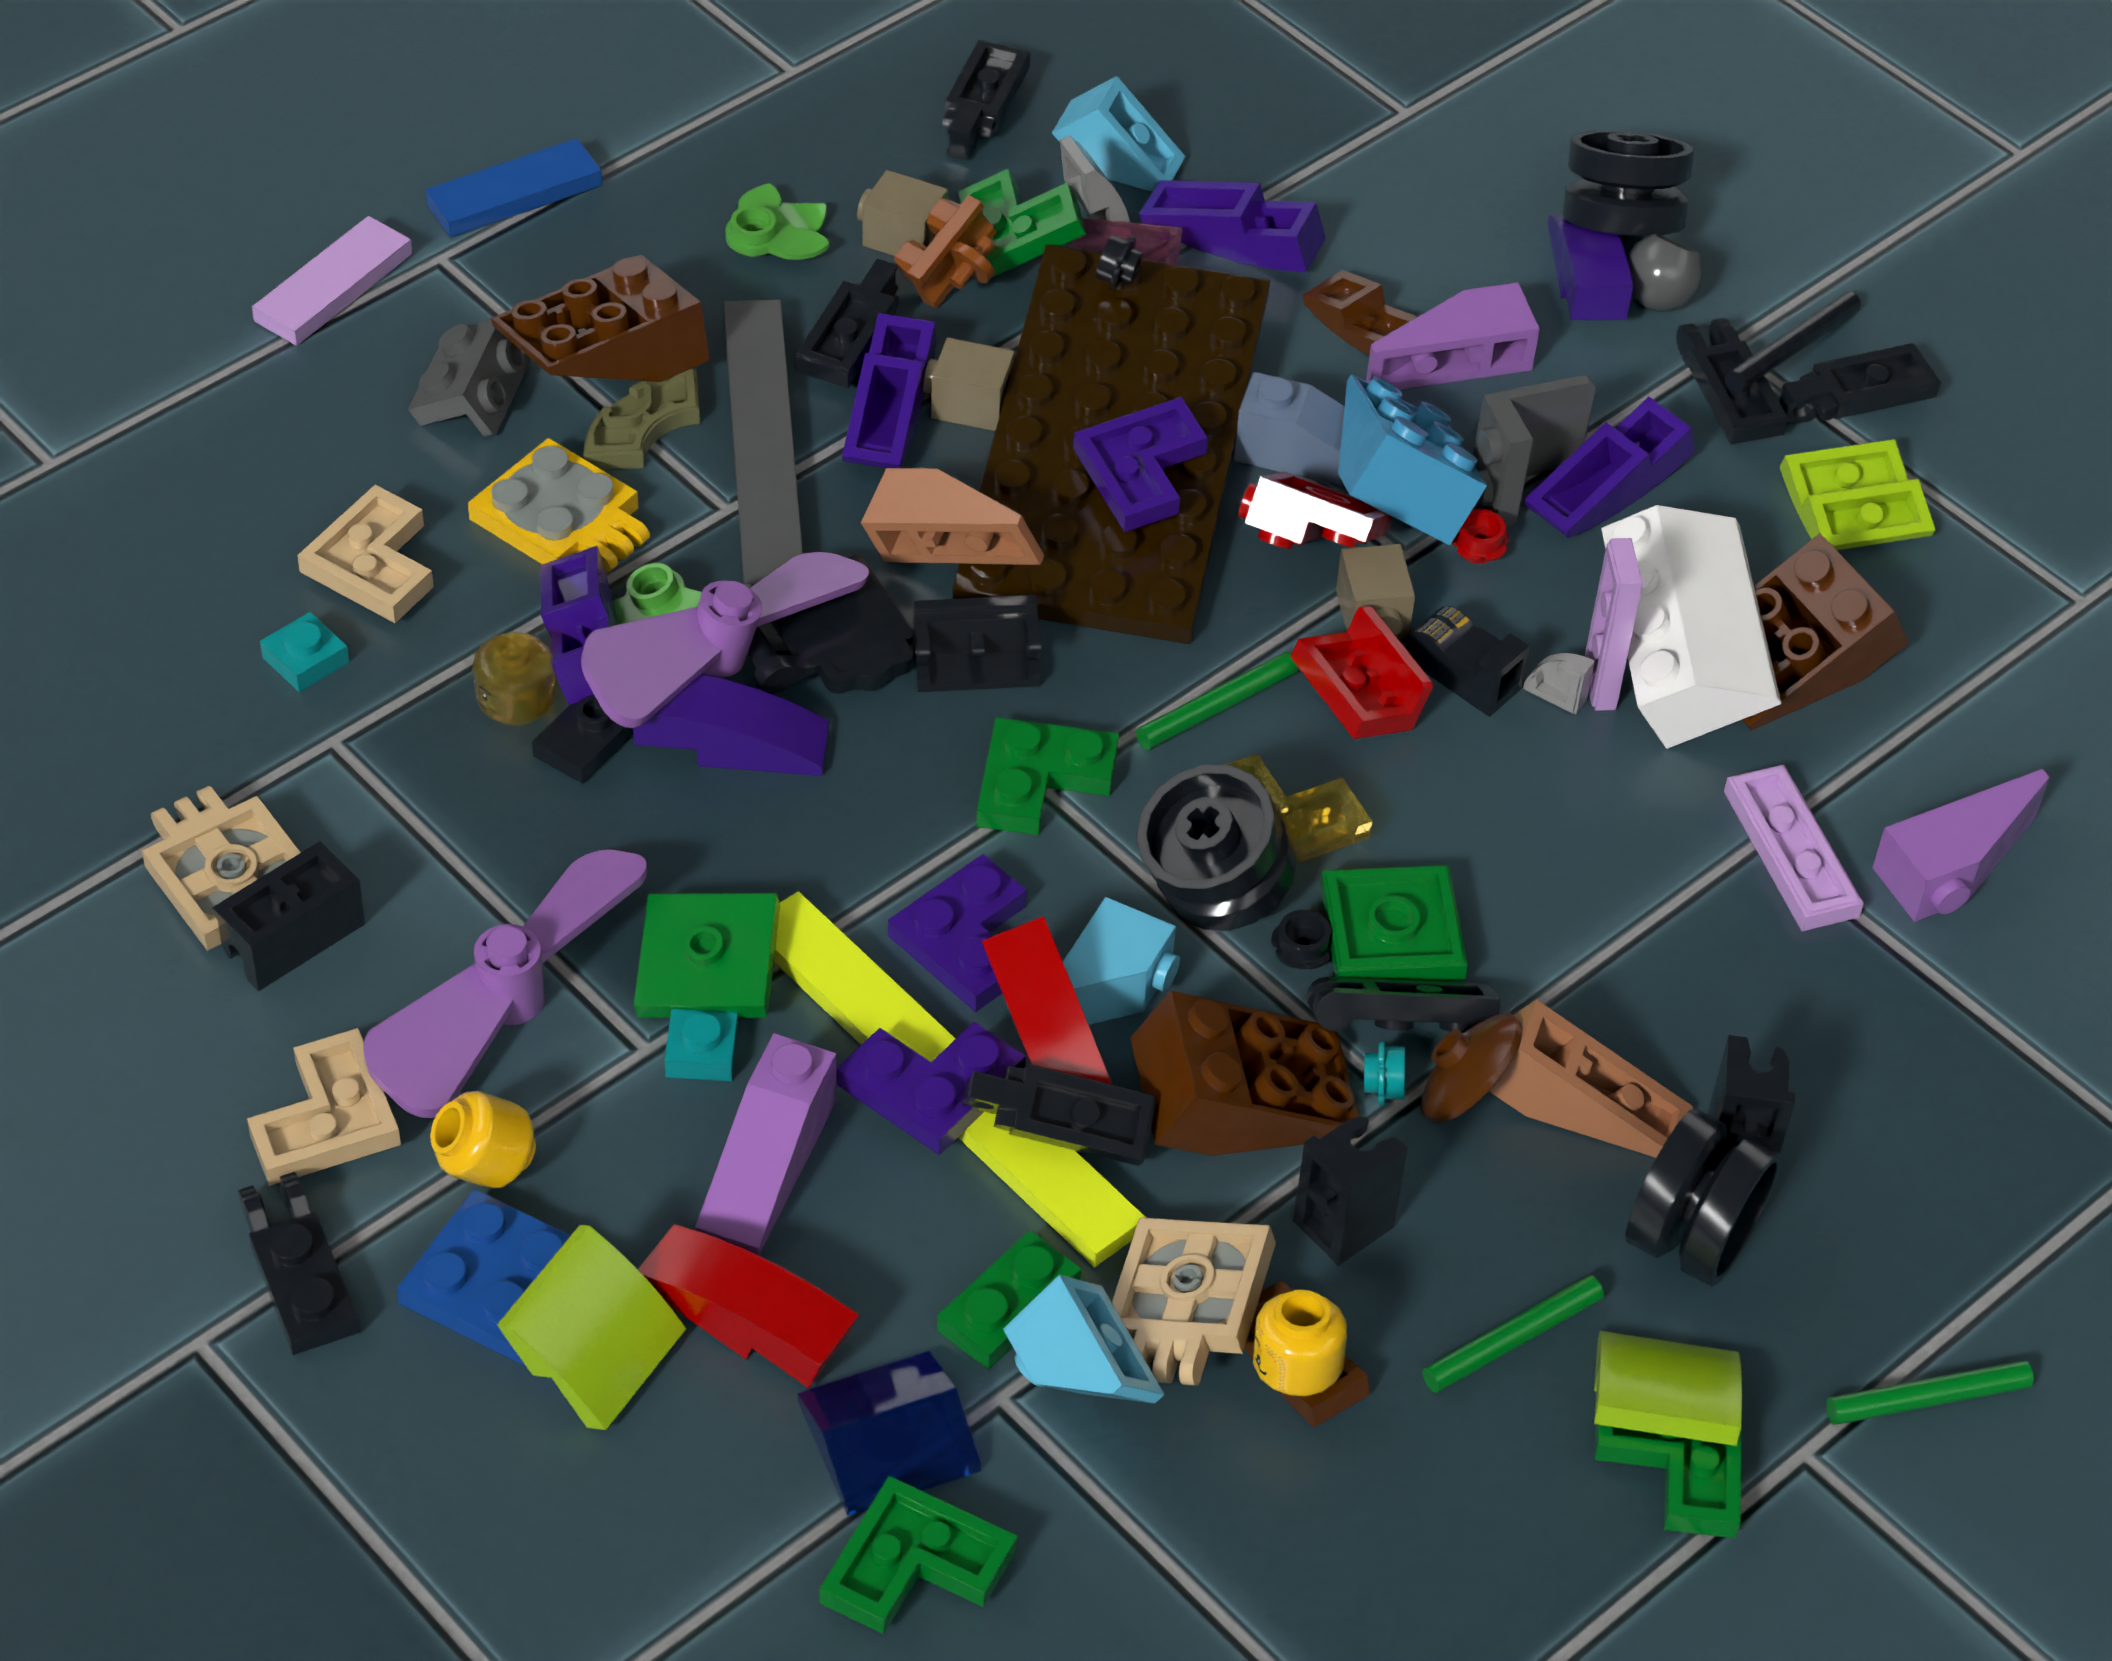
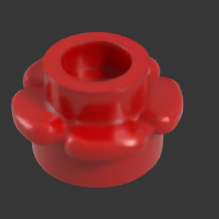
(1482, 537)

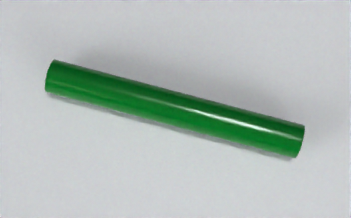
(1216, 701)
(1512, 1334)
(1929, 1392)

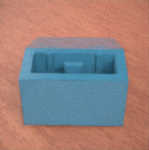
(1406, 460)

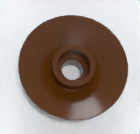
(1469, 1066)

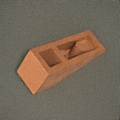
(938, 519)
(1585, 1087)

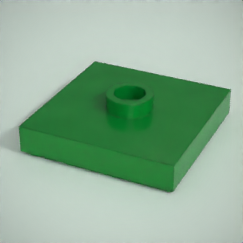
(1394, 923)
(707, 954)

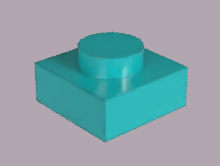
(304, 651)
(701, 1044)

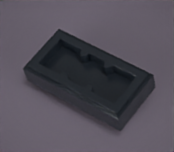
(580, 739)

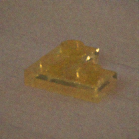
(1316, 818)

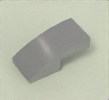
(1090, 183)

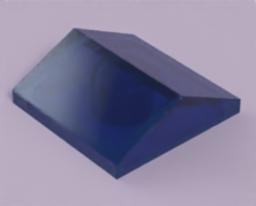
(890, 1423)

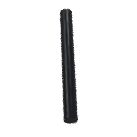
(1792, 342)

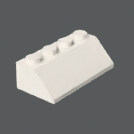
(1698, 625)

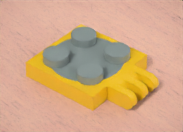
(559, 506)

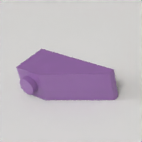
(1460, 340)
(1948, 852)
(769, 1142)

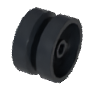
(1628, 182)
(1217, 847)
(1703, 1197)

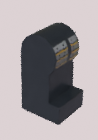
(1469, 659)

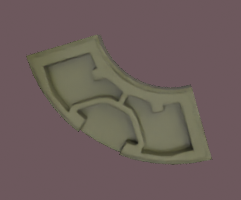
(628, 428)

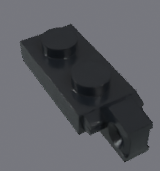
(983, 94)
(846, 327)
(1860, 385)
(1066, 1111)

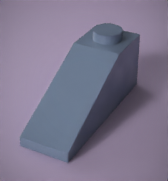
(1290, 429)

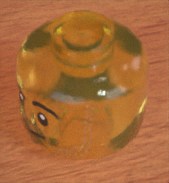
(514, 678)

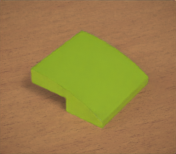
(1857, 495)
(592, 1327)
(1668, 1388)

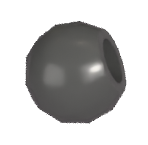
(1664, 273)

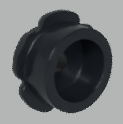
(1119, 261)
(1302, 928)

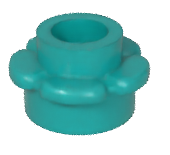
(1385, 1073)

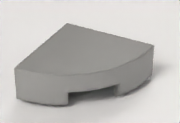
(1562, 680)

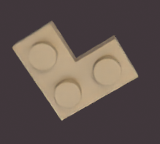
(361, 555)
(338, 1122)

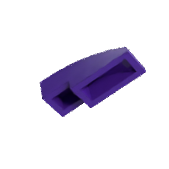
(1238, 223)
(1590, 271)
(890, 392)
(1613, 469)
(573, 605)
(739, 729)

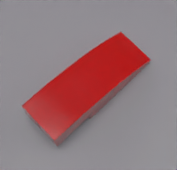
(1043, 1001)
(749, 1302)

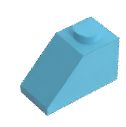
(1120, 136)
(1121, 961)
(1079, 1344)

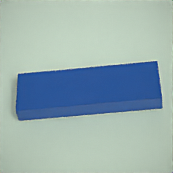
(513, 187)

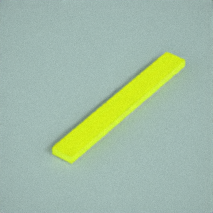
(864, 998)

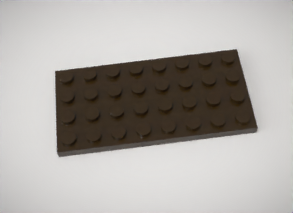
(1091, 360)

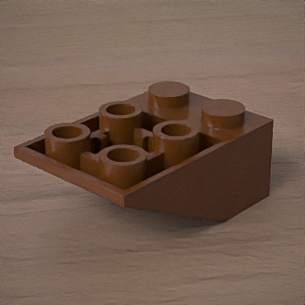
(612, 326)
(1821, 628)
(1239, 1077)

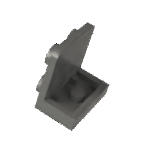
(1527, 435)

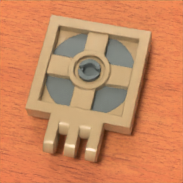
(213, 855)
(1191, 1291)

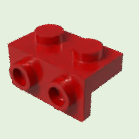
(1365, 676)

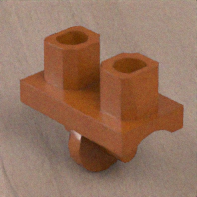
(954, 253)

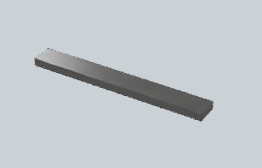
(762, 442)

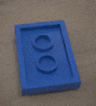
(480, 1269)

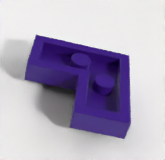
(1129, 456)
(948, 927)
(923, 1094)

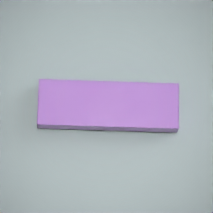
(332, 280)
(1613, 622)
(1793, 848)

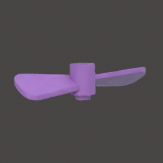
(651, 660)
(438, 1040)

